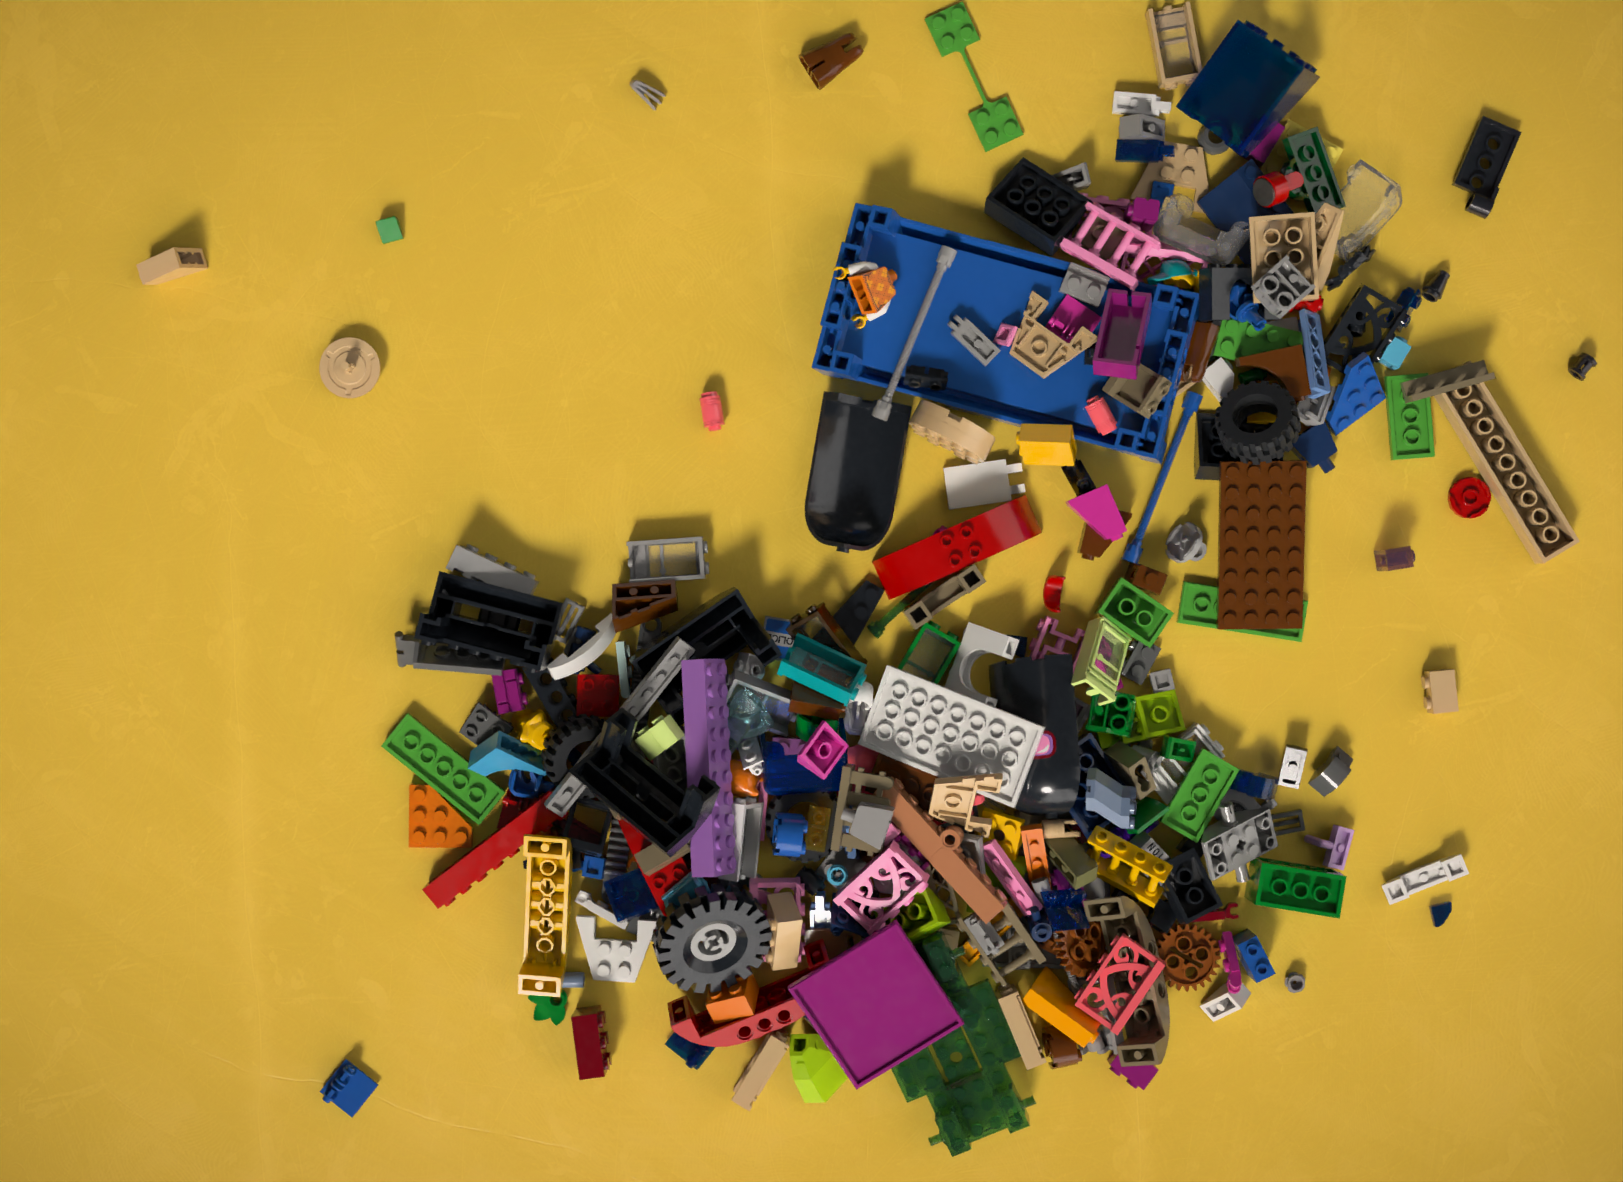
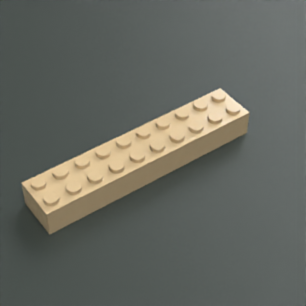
(1508, 471)

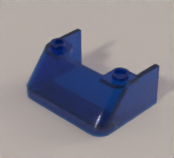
(786, 776)

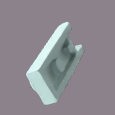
(625, 671)

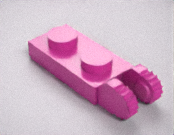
(1230, 963)

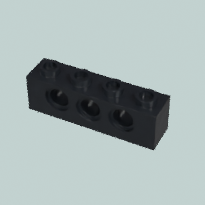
(545, 693)

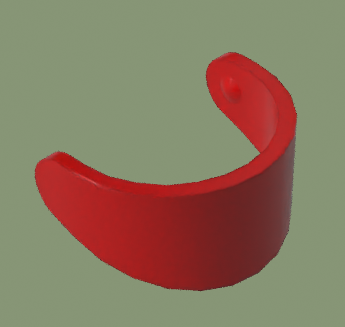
(1052, 592)

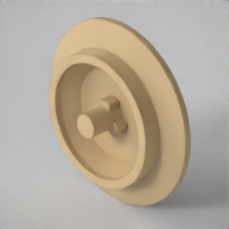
(349, 367)

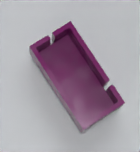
(1122, 334)

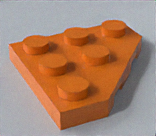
(435, 821)

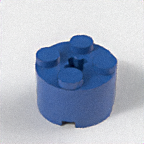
(788, 834)

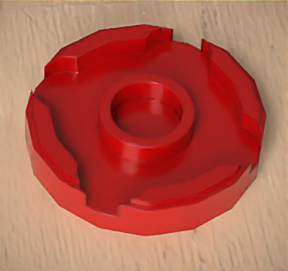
(1469, 497)

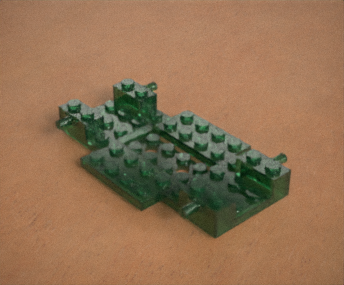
(974, 1098)

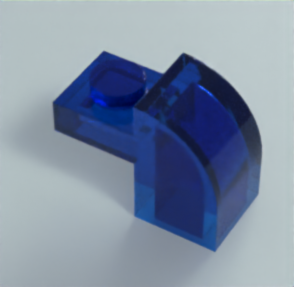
(1255, 784)

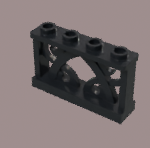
(1360, 304)

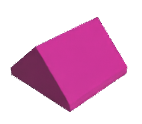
(822, 750)

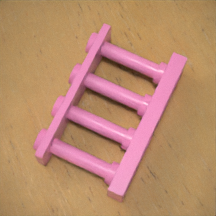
(1109, 267)

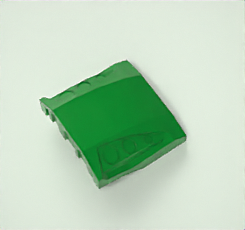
(1112, 717)

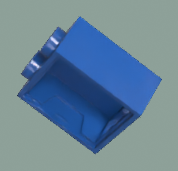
(1252, 956)

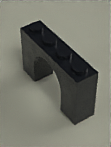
(1215, 290)

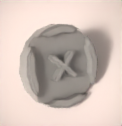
(1185, 543)

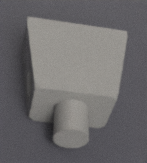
(869, 822)

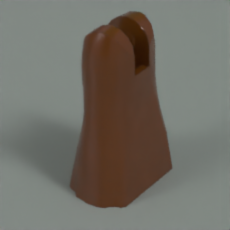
(830, 59)
(1199, 351)

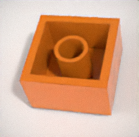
(733, 1002)

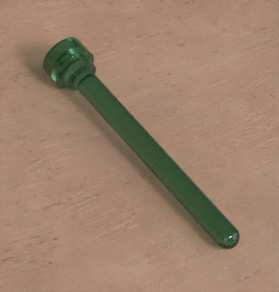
(877, 627)

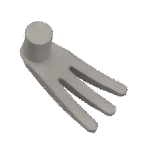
(641, 89)

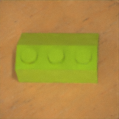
(921, 916)

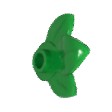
(549, 1008)

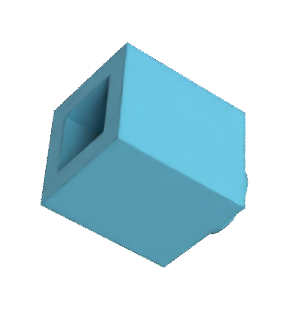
(1395, 353)

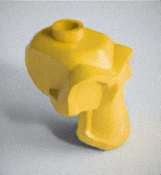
(532, 727)

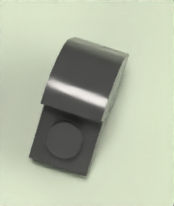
(1332, 773)

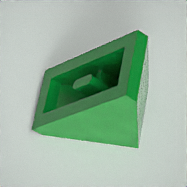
(1178, 748)

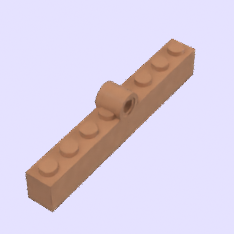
(944, 854)

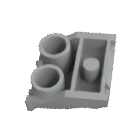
(1281, 288)

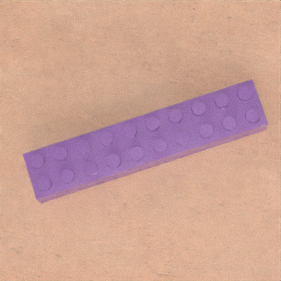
(709, 754)

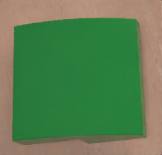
(1147, 812)

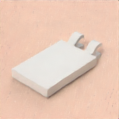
(980, 483)

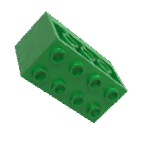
(1295, 887)

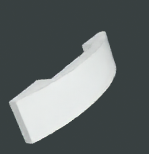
(586, 654)
(1424, 877)

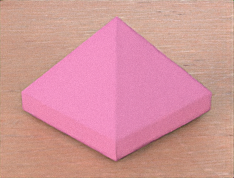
(1005, 334)

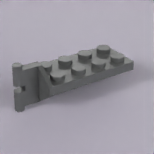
(443, 658)

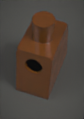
(1145, 578)

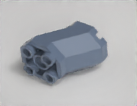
(1110, 799)

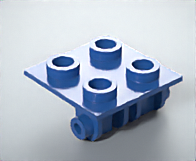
(348, 1088)

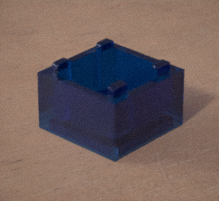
(630, 896)

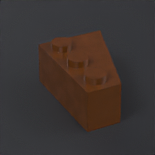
(642, 602)

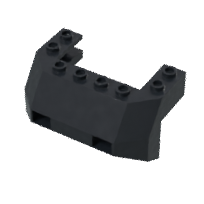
(497, 623)
(715, 632)
(640, 791)

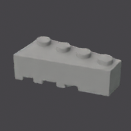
(488, 570)

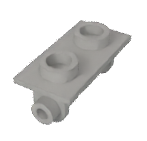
(984, 934)

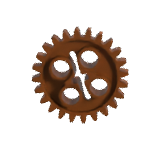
(1195, 940)
(1081, 949)

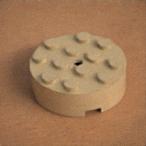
(951, 432)

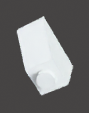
(1219, 378)
(1224, 1003)

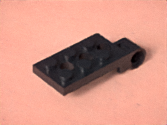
(1483, 198)

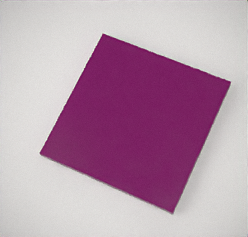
(876, 1004)

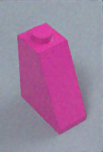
(1099, 512)

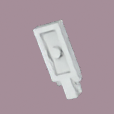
(1134, 103)
(600, 908)

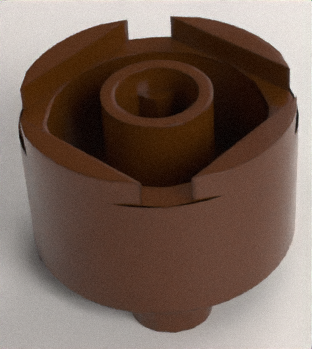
(1060, 1048)

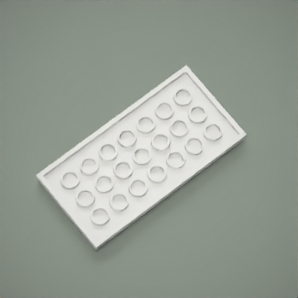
(950, 733)

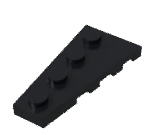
(858, 609)

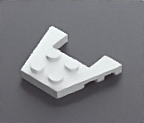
(615, 958)

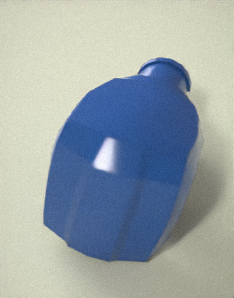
(1243, 308)
(528, 788)

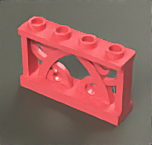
(1120, 1013)

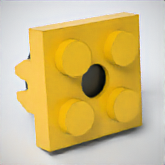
(1005, 830)

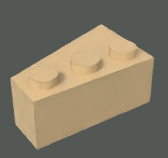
(786, 930)

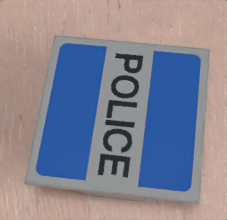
(776, 629)

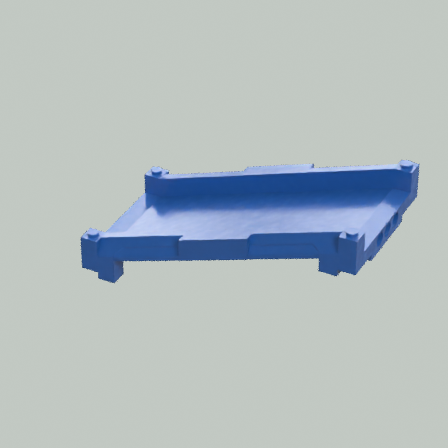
(990, 287)

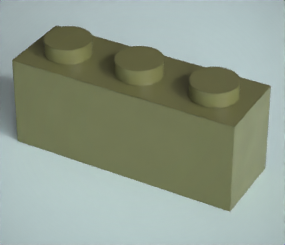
(1071, 860)

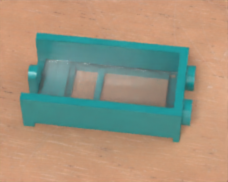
(823, 669)

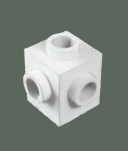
(749, 665)

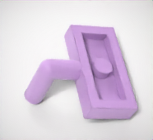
(1337, 846)

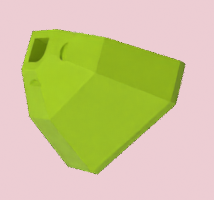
(814, 1068)

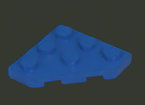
(1355, 395)

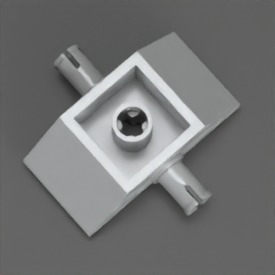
(1237, 841)

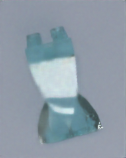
(747, 718)

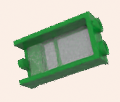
(930, 652)

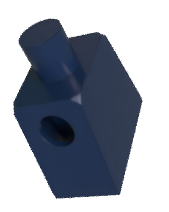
(1316, 447)

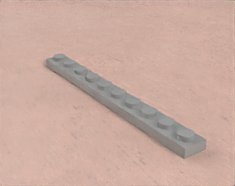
(637, 705)

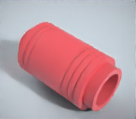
(711, 410)
(1101, 415)

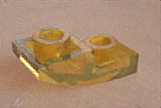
(817, 828)

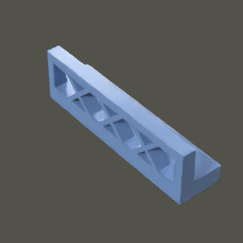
(1314, 353)

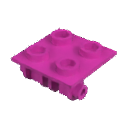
(1070, 318)

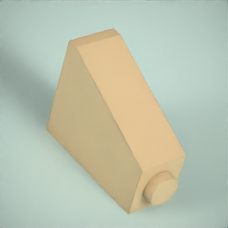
(171, 265)

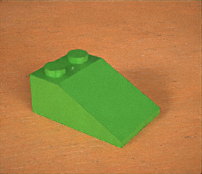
(1134, 612)

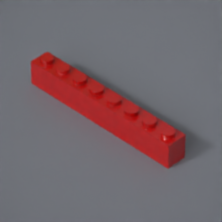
(490, 852)

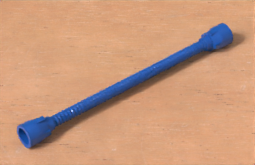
(1190, 404)

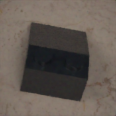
(1190, 888)

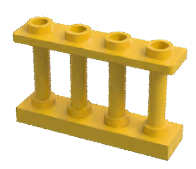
(1122, 877)

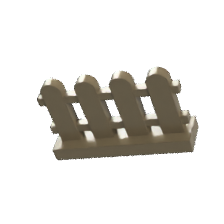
(848, 797)

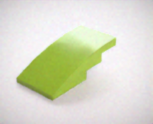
(1153, 718)

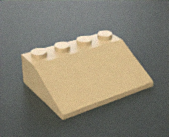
(1283, 235)

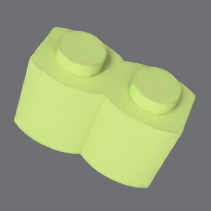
(659, 737)

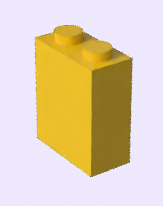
(1047, 444)

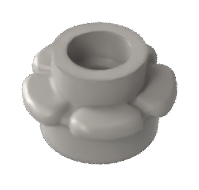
(1299, 986)

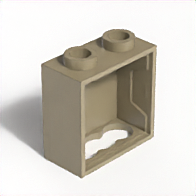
(1125, 762)

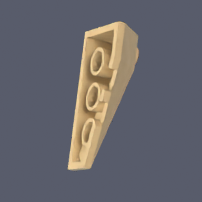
(1328, 225)

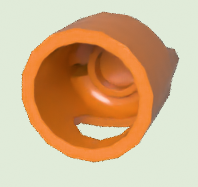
(743, 781)

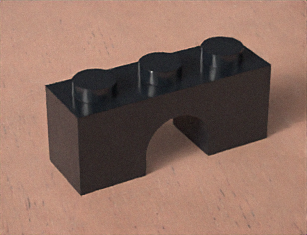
(1159, 917)

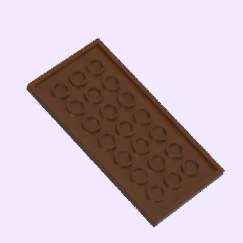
(1261, 544)

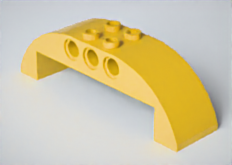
(546, 914)

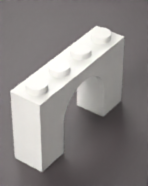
(975, 643)

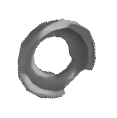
(1207, 145)

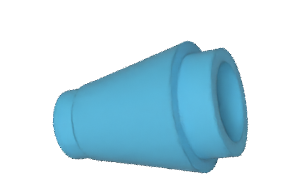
(837, 880)

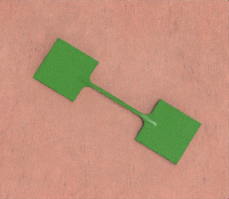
(994, 120)

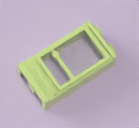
(1101, 659)

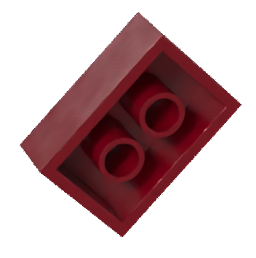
(591, 1042)

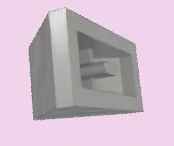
(1075, 177)

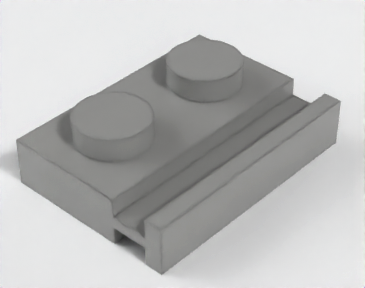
(1084, 284)

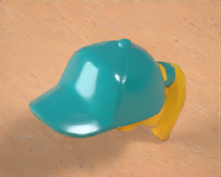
(1176, 273)

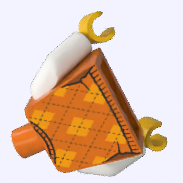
(871, 287)

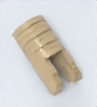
(1055, 828)

